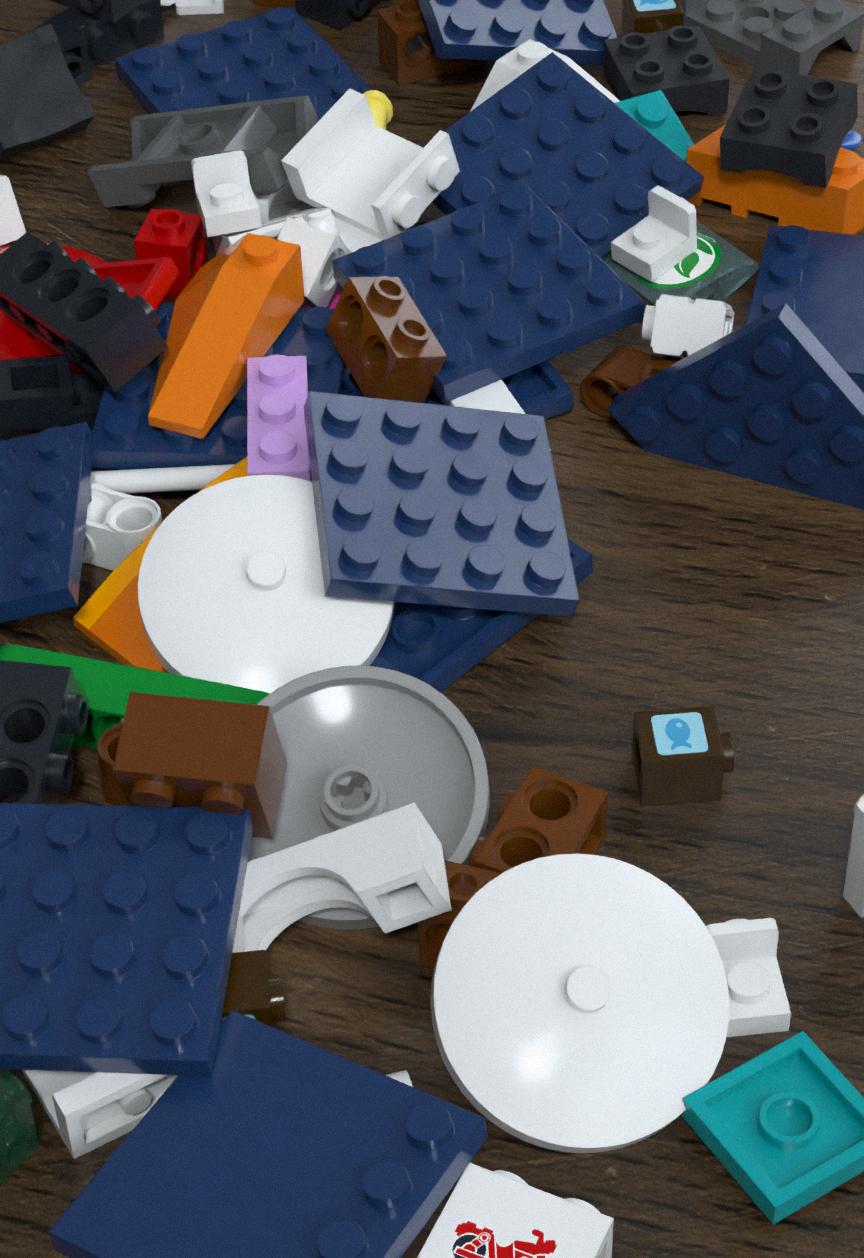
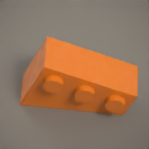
(777, 194)

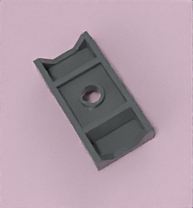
(775, 32)
(170, 140)

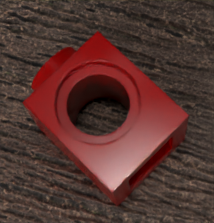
(174, 236)

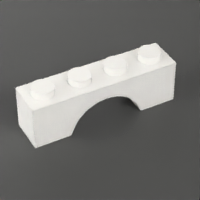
(378, 866)

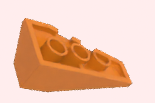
(220, 320)

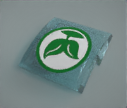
(710, 272)

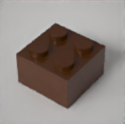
(201, 757)

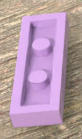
(276, 416)

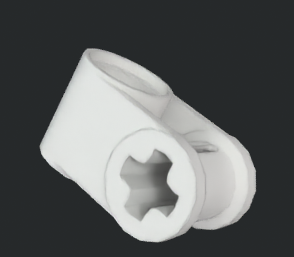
(116, 525)

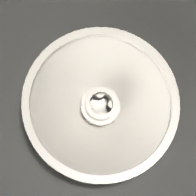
(240, 589)
(579, 1003)

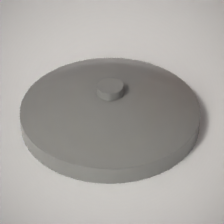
(367, 746)

